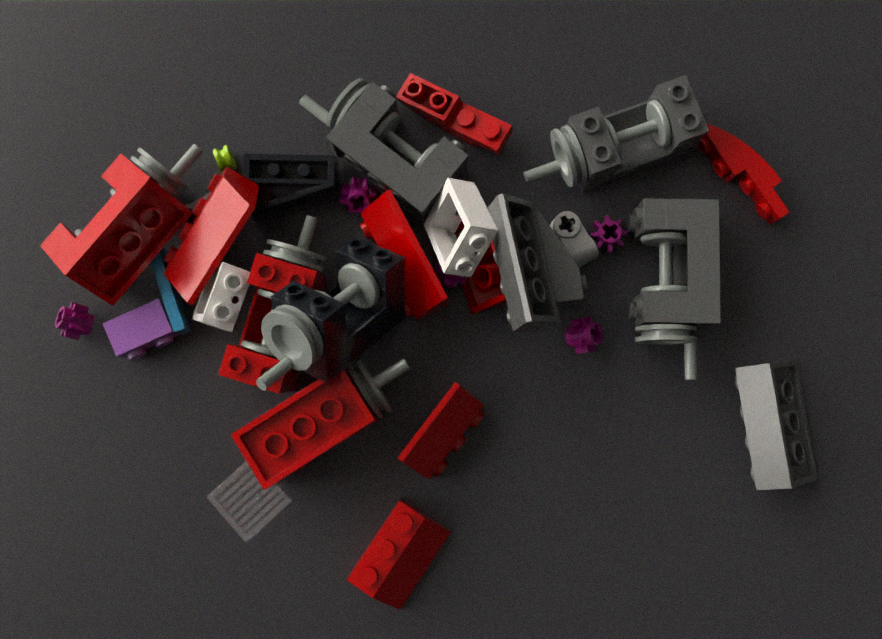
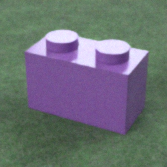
(140, 330)

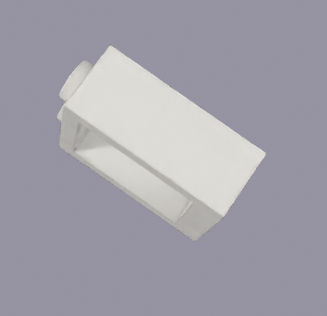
(457, 203)
(215, 300)

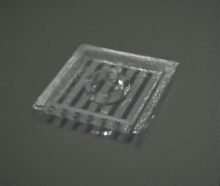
(245, 502)

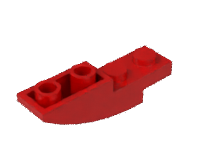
(452, 115)
(756, 177)

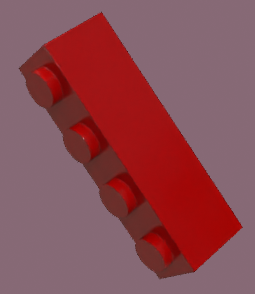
(392, 231)
(210, 233)

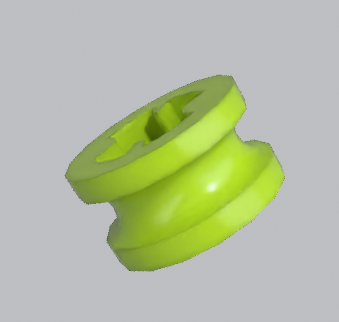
(224, 158)

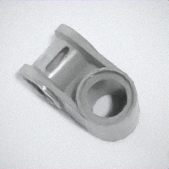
(575, 239)

